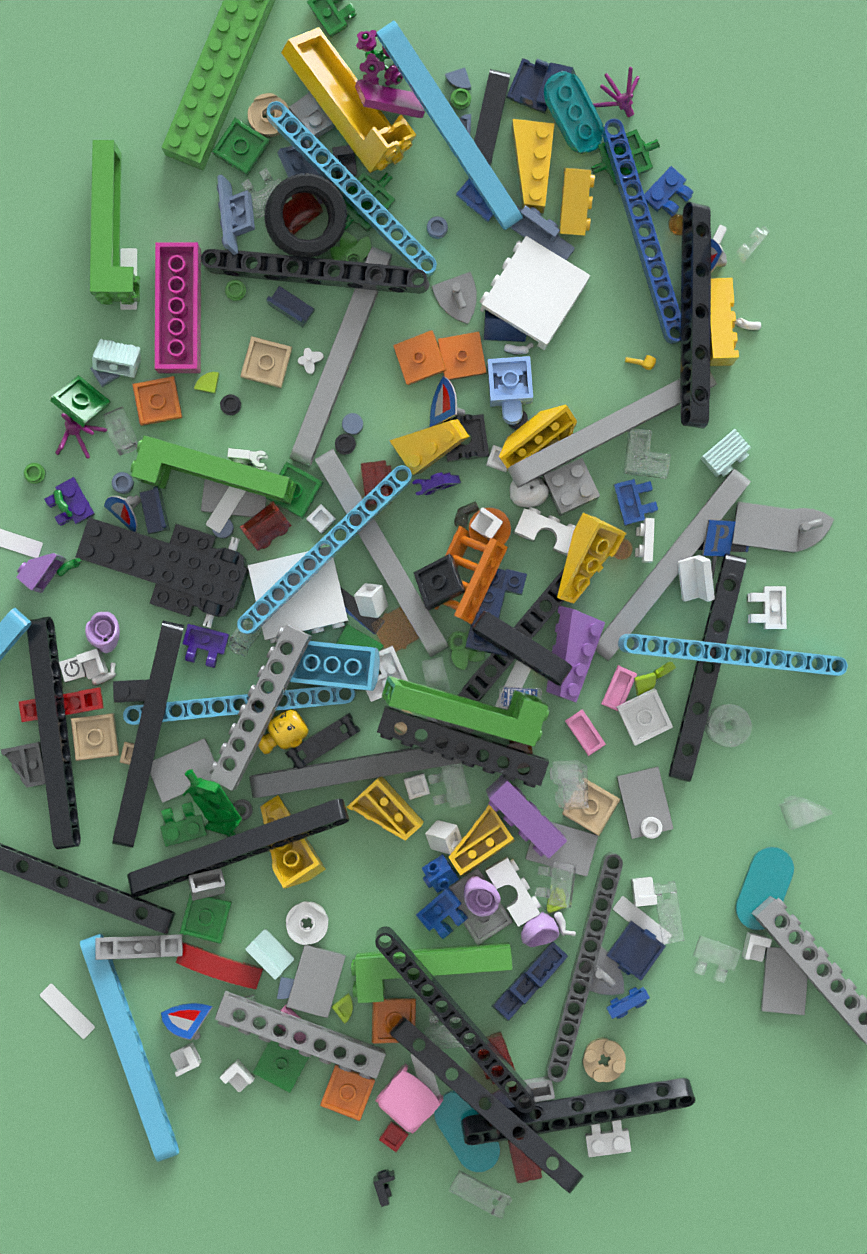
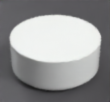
(651, 827)

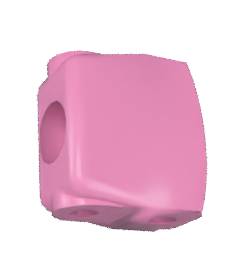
(408, 1100)

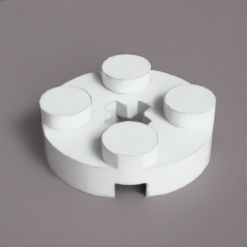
(295, 925)

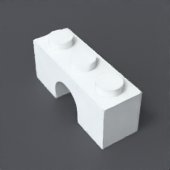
(532, 522)
(524, 906)

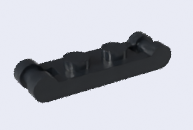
(323, 741)

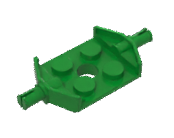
(214, 804)

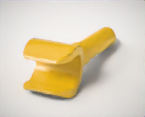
(648, 362)

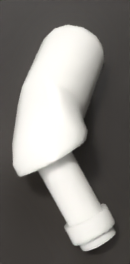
(742, 323)
(517, 349)
(105, 677)
(562, 924)

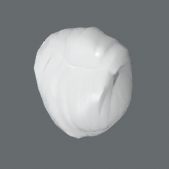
(530, 494)

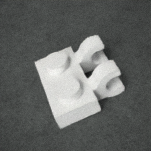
(248, 457)
(646, 549)
(773, 607)
(608, 1142)

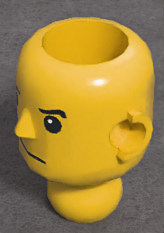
(284, 730)

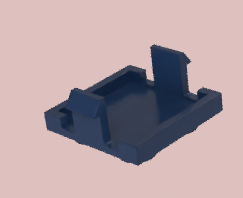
(528, 83)
(635, 950)

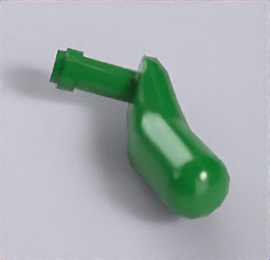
(60, 502)
(67, 566)

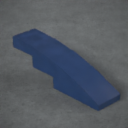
(529, 981)

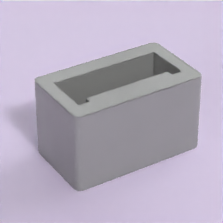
(206, 884)
(541, 1087)

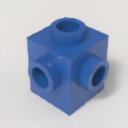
(439, 874)

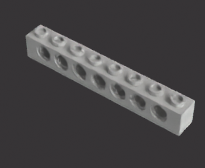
(219, 770)
(766, 916)
(367, 1069)

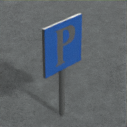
(718, 540)

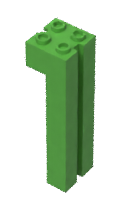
(107, 278)
(159, 457)
(519, 723)
(373, 967)

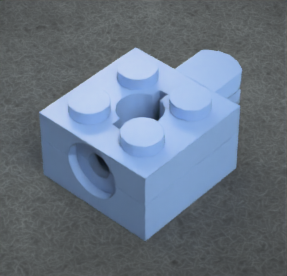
(510, 386)

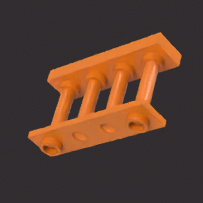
(483, 572)

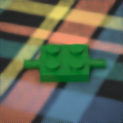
(639, 151)
(378, 190)

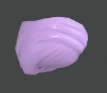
(103, 626)
(481, 897)
(539, 930)

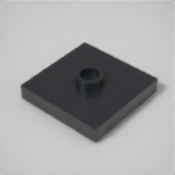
(439, 582)

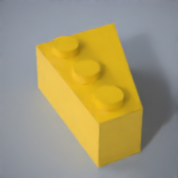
(576, 201)
(429, 445)
(387, 808)
(481, 842)

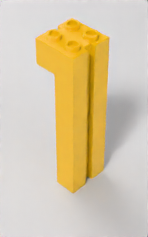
(333, 87)

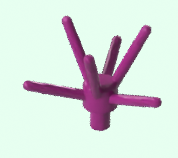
(623, 100)
(74, 428)

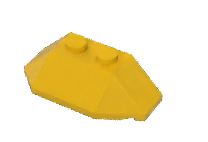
(537, 434)

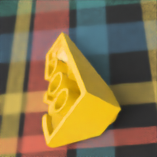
(589, 548)
(295, 861)

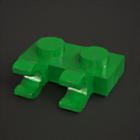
(329, 16)
(184, 829)

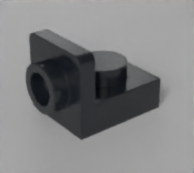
(383, 1190)

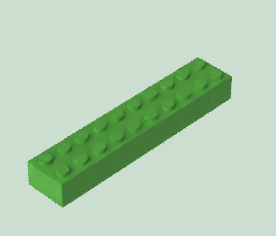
(215, 80)

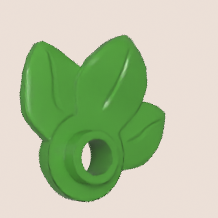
(351, 248)
(460, 654)

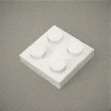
(644, 716)

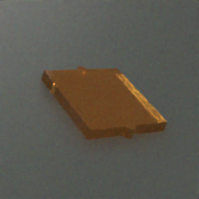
(395, 630)

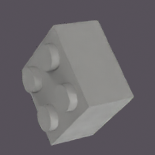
(571, 486)

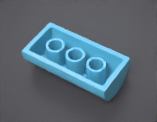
(338, 666)

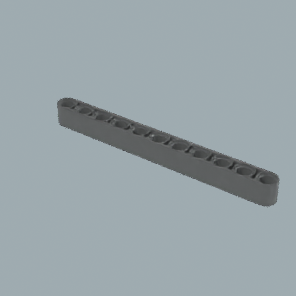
(349, 770)
(585, 977)

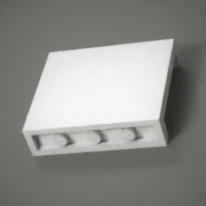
(535, 291)
(312, 607)

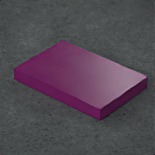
(389, 99)

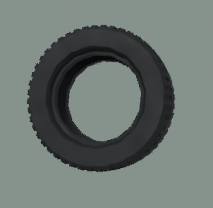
(327, 194)

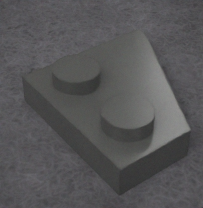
(27, 763)

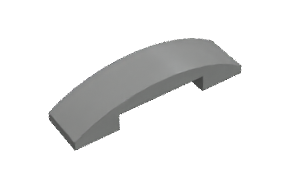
(138, 947)

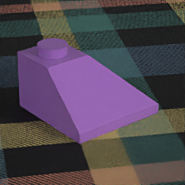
(39, 571)

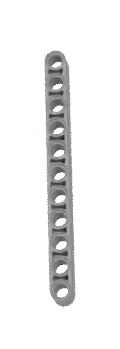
(337, 366)
(597, 434)
(383, 556)
(667, 567)

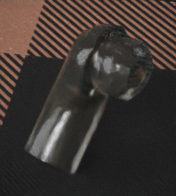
(463, 514)

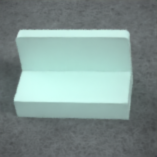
(270, 953)

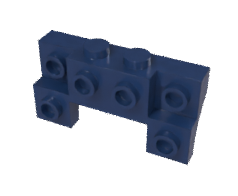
(503, 581)

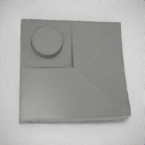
(311, 115)

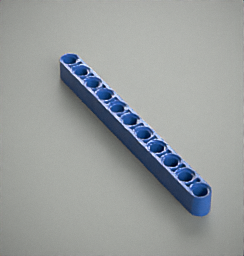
(644, 221)

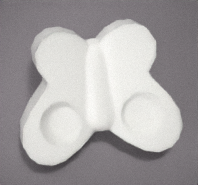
(309, 359)

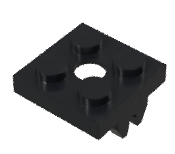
(478, 446)

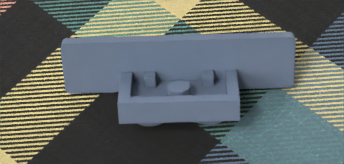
(293, 161)
(236, 214)
(542, 231)

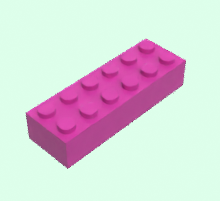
(177, 307)

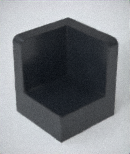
(347, 158)

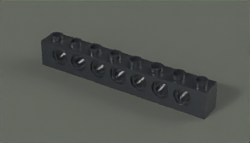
(531, 778)

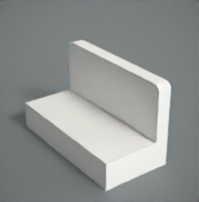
(696, 578)

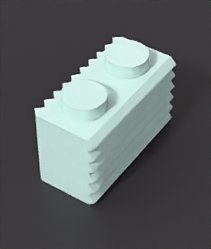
(116, 358)
(725, 453)

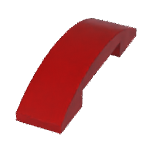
(74, 703)
(219, 967)

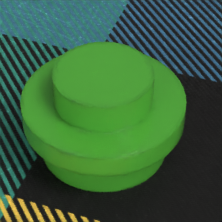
(460, 98)
(235, 290)
(34, 473)

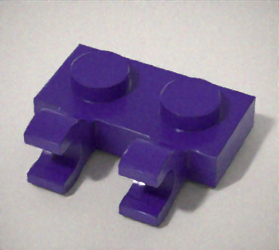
(437, 482)
(74, 499)
(204, 639)

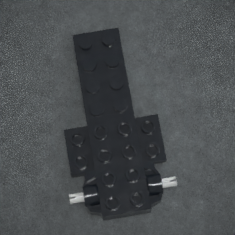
(185, 570)

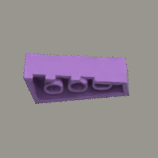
(576, 644)
(525, 817)

